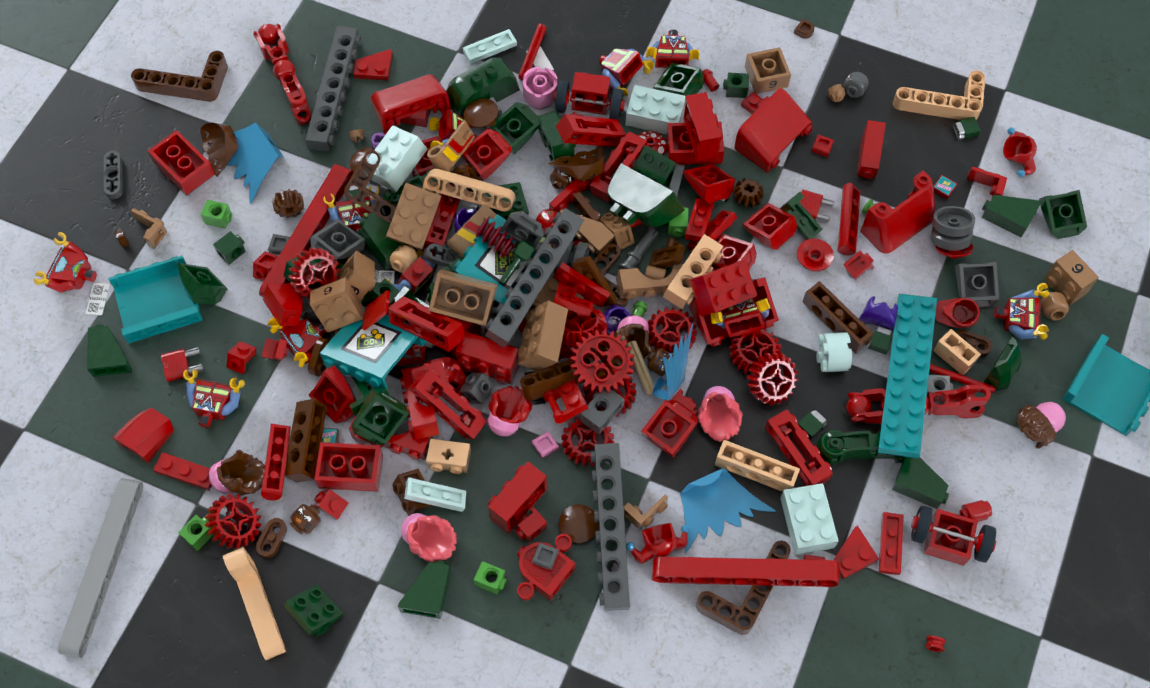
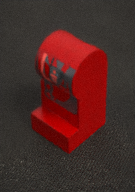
(414, 355)

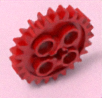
(588, 371)

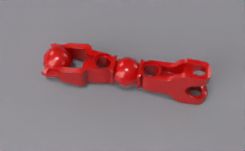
(283, 68)
(953, 402)

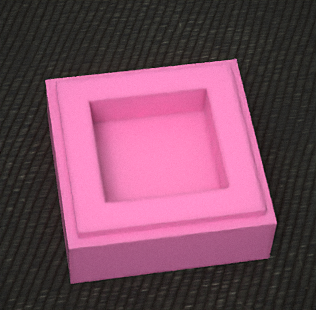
(545, 444)

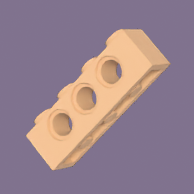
(707, 249)
(756, 466)

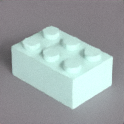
(654, 109)
(399, 156)
(809, 519)

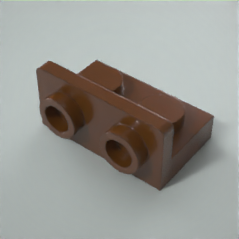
(399, 486)

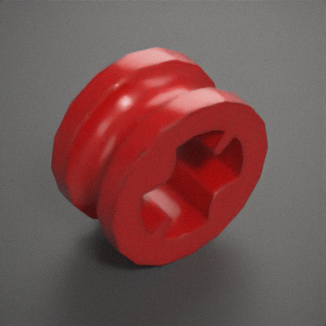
(935, 643)

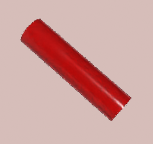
(849, 220)
(275, 462)

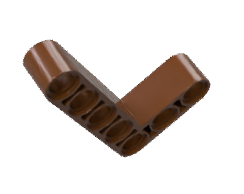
(185, 86)
(364, 191)
(552, 377)
(745, 611)

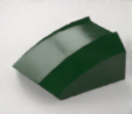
(680, 80)
(517, 125)
(1064, 214)
(201, 284)
(1005, 366)
(379, 417)

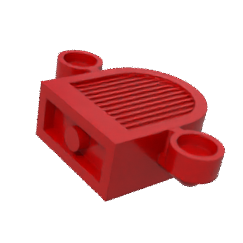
(540, 578)

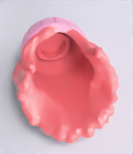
(720, 414)
(429, 536)

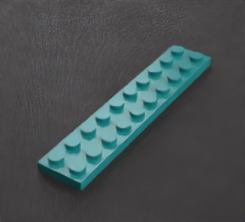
(908, 376)

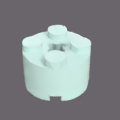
(834, 352)

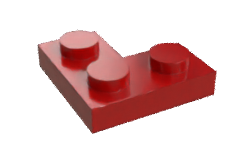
(566, 297)

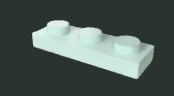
(489, 46)
(435, 494)

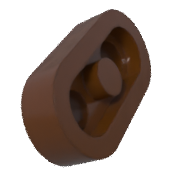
(976, 341)
(316, 364)
(272, 539)

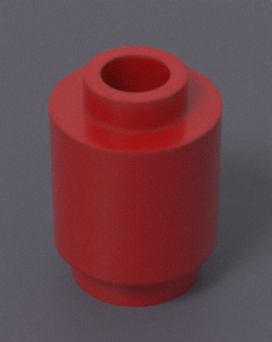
(977, 510)

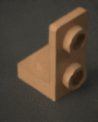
(621, 230)
(155, 232)
(635, 515)

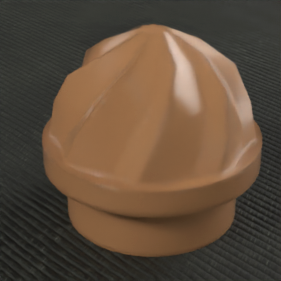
(836, 93)

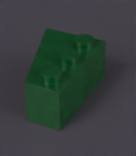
(552, 138)

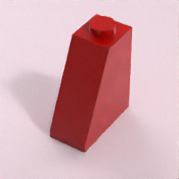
(871, 149)
(283, 303)

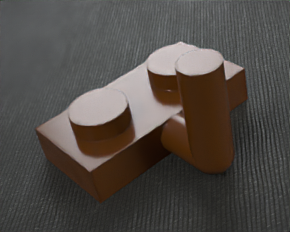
(668, 256)

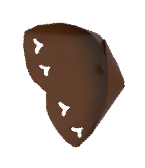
(223, 144)
(581, 168)

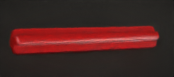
(532, 51)

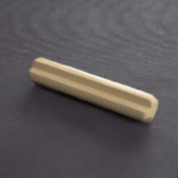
(641, 368)

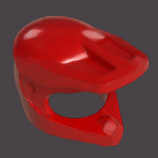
(957, 312)

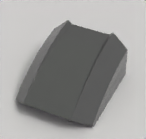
(523, 228)
(338, 240)
(978, 283)

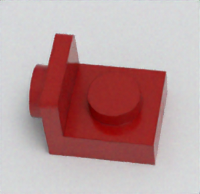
(753, 102)
(859, 264)
(263, 265)

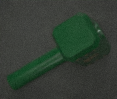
(521, 254)

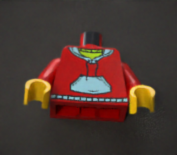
(68, 269)
(299, 338)

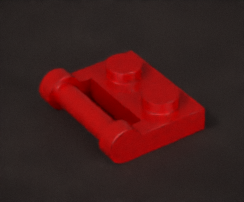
(571, 398)

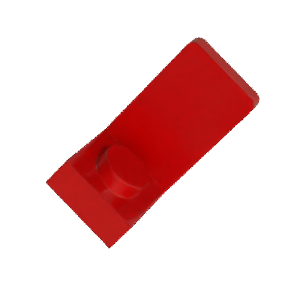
(990, 179)

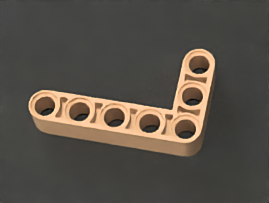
(944, 104)
(461, 192)
(256, 602)

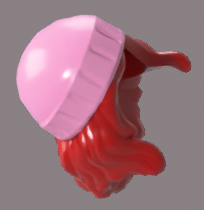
(508, 410)

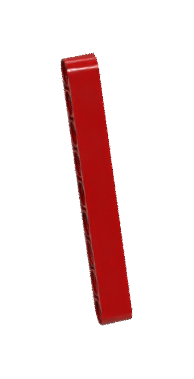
(311, 223)
(746, 571)

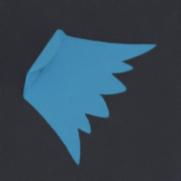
(254, 156)
(675, 370)
(714, 500)

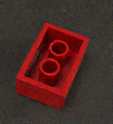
(702, 126)
(680, 147)
(181, 162)
(723, 287)
(486, 356)
(349, 467)
(517, 497)

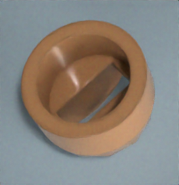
(359, 133)

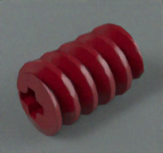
(495, 238)

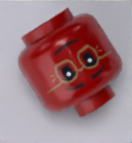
(546, 217)

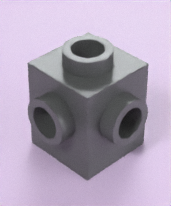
(477, 387)

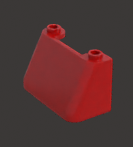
(408, 100)
(772, 130)
(893, 227)
(713, 333)

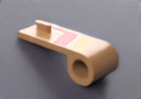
(445, 156)
(467, 233)

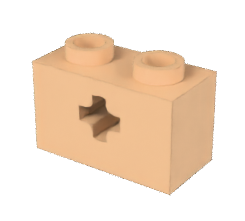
(956, 352)
(439, 452)

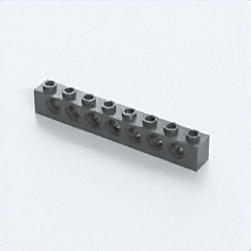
(333, 89)
(503, 333)
(611, 454)

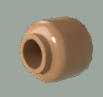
(1055, 306)

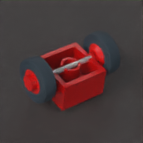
(589, 95)
(952, 536)

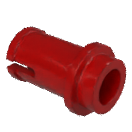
(710, 80)

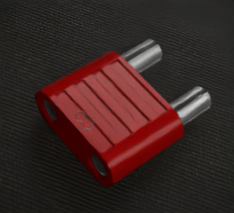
(812, 204)
(177, 362)

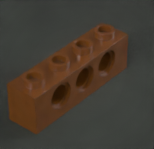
(837, 316)
(305, 440)

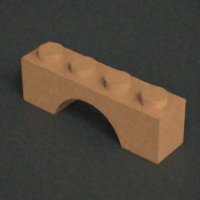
(634, 284)

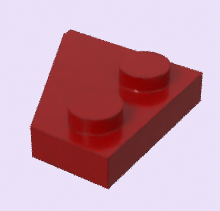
(374, 66)
(855, 554)

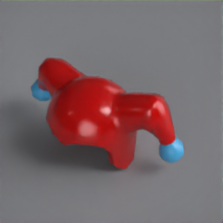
(1021, 150)
(659, 542)

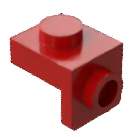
(275, 349)
(239, 356)
(330, 503)

